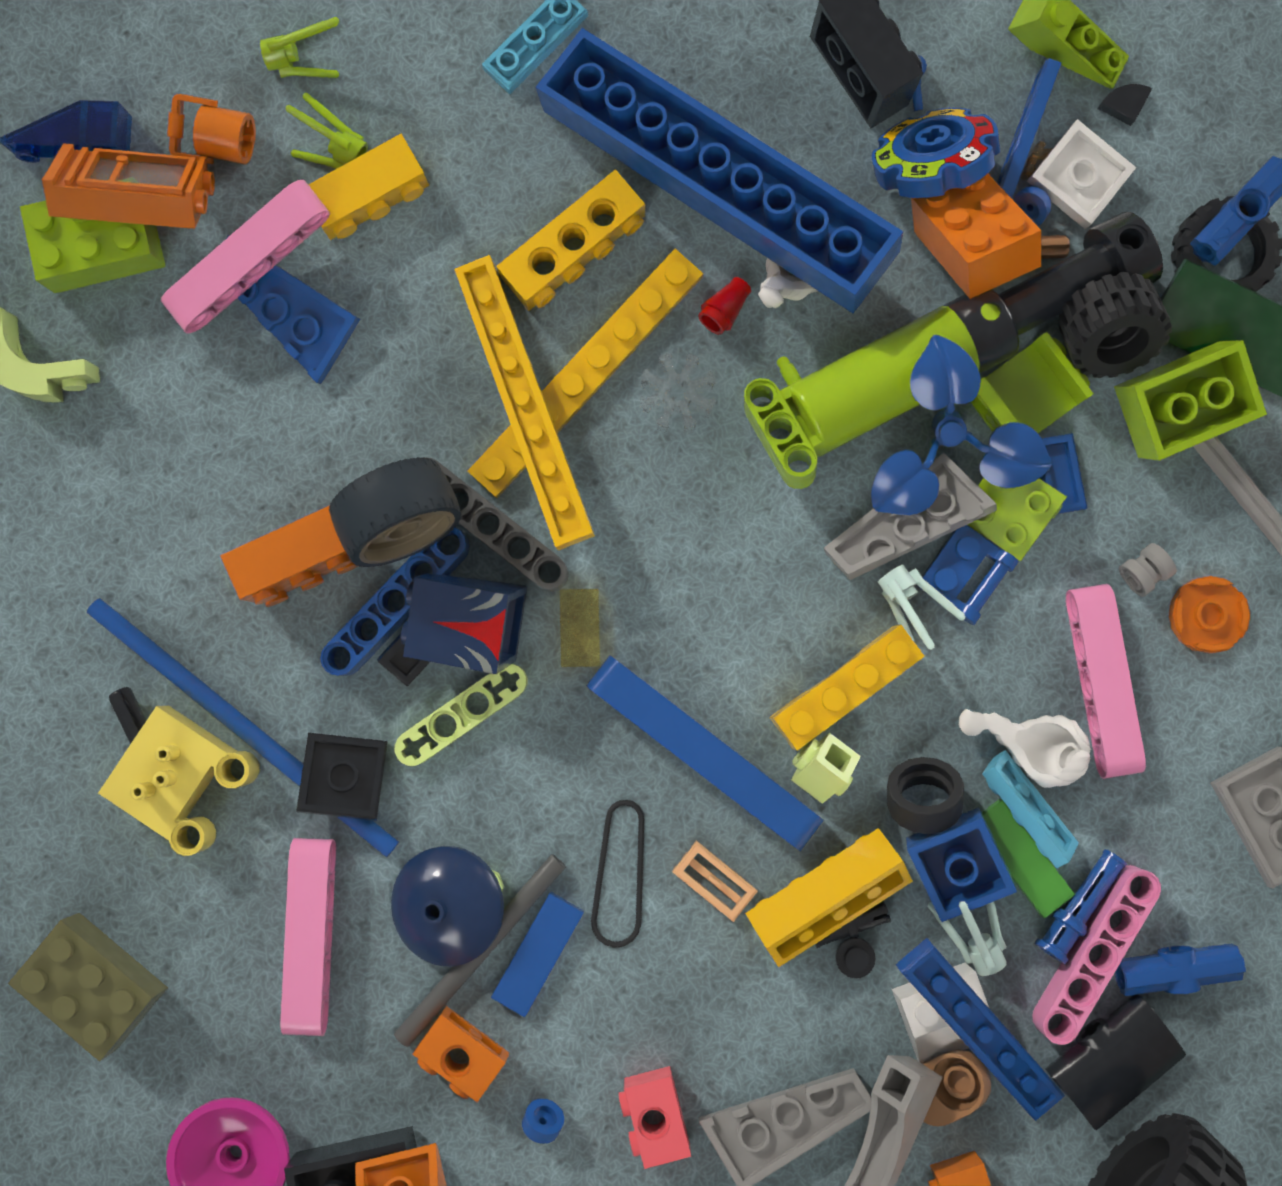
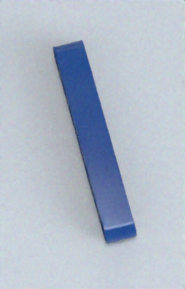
(705, 753)

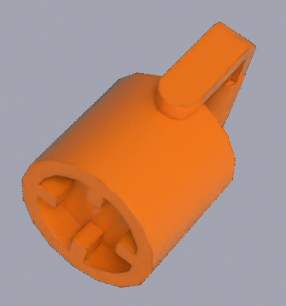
(216, 131)

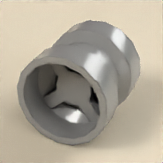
(1147, 569)

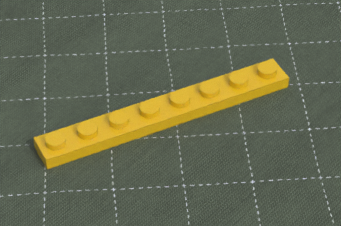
(594, 363)
(524, 403)

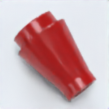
(723, 307)

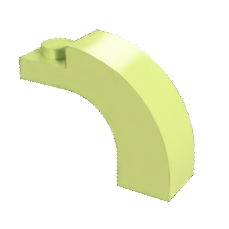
(35, 380)

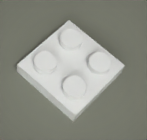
(1081, 174)

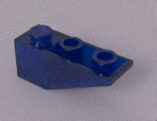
(81, 123)

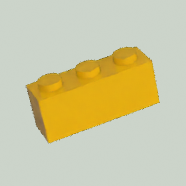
(369, 186)

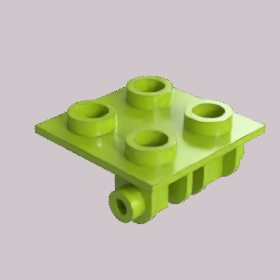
(1019, 515)

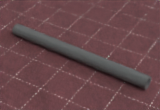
(459, 974)

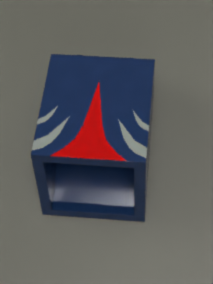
(464, 622)

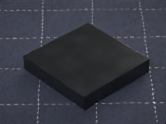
(342, 776)

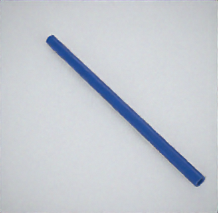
(224, 712)

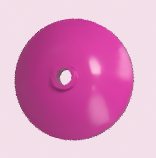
(202, 1143)

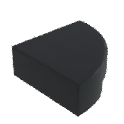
(1125, 102)

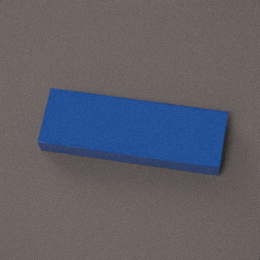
(537, 954)

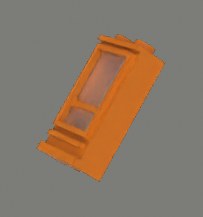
(128, 187)

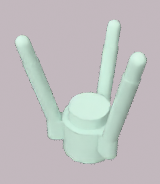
(899, 588)
(983, 950)

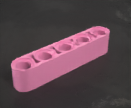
(245, 256)
(1105, 681)
(308, 937)
(1096, 974)

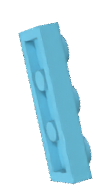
(1030, 809)

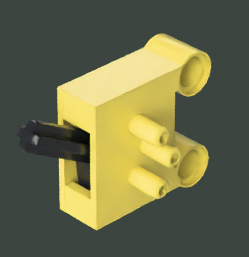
(169, 770)

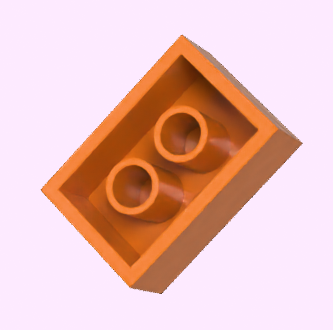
(978, 235)
(287, 560)

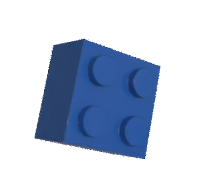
(961, 865)

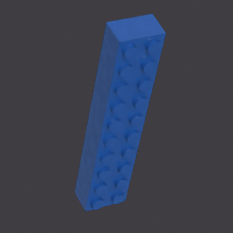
(720, 170)

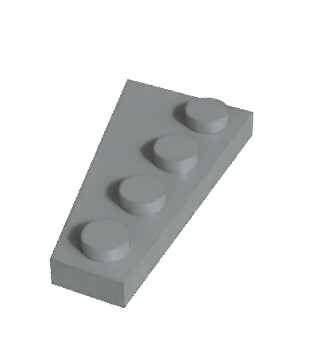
(886, 536)
(780, 1127)

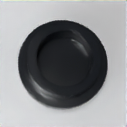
(855, 958)

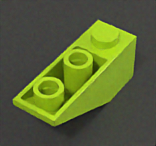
(1069, 36)

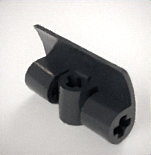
(1115, 1060)

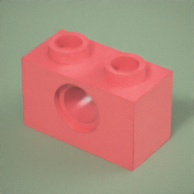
(661, 1141)

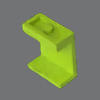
(1032, 387)

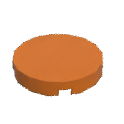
(1195, 618)

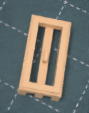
(741, 902)

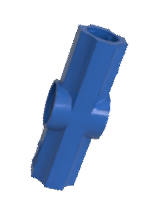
(1230, 223)
(1180, 970)

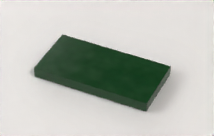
(1216, 309)

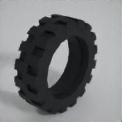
(1262, 235)

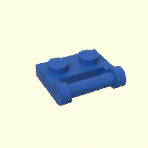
(959, 561)

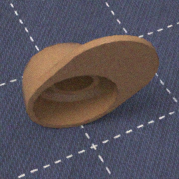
(962, 1088)

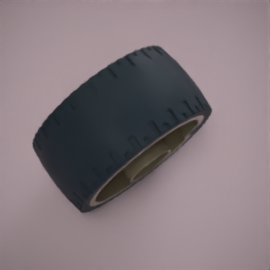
(394, 512)

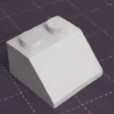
(925, 1027)

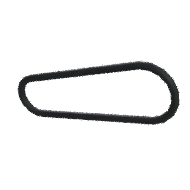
(639, 874)

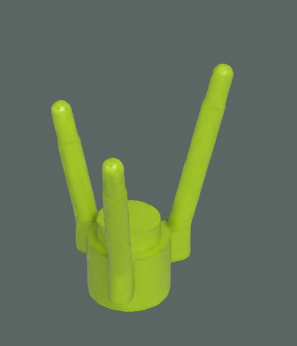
(281, 51)
(343, 145)

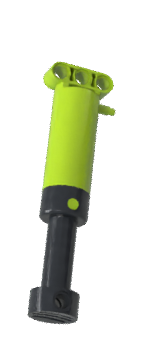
(875, 380)

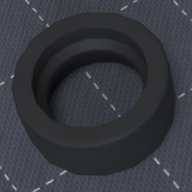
(925, 818)

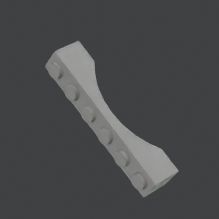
(896, 1115)

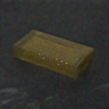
(579, 628)

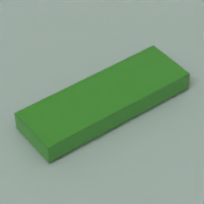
(1026, 864)

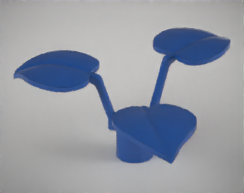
(939, 379)

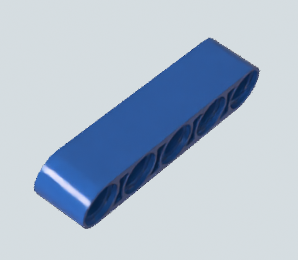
(378, 610)

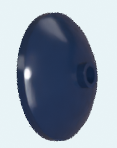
(467, 901)

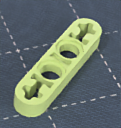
(459, 711)

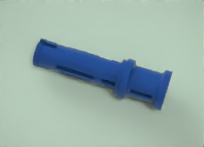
(1065, 921)

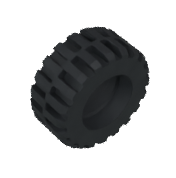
(1170, 1153)

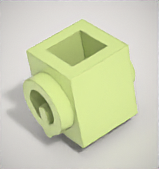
(824, 767)

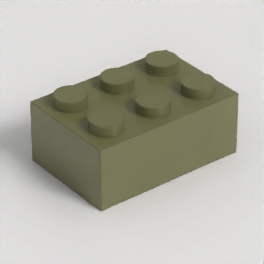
(88, 985)

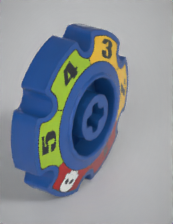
(936, 152)

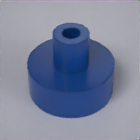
(1034, 203)
(542, 1121)

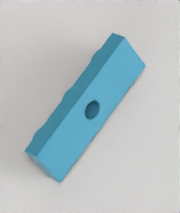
(521, 56)

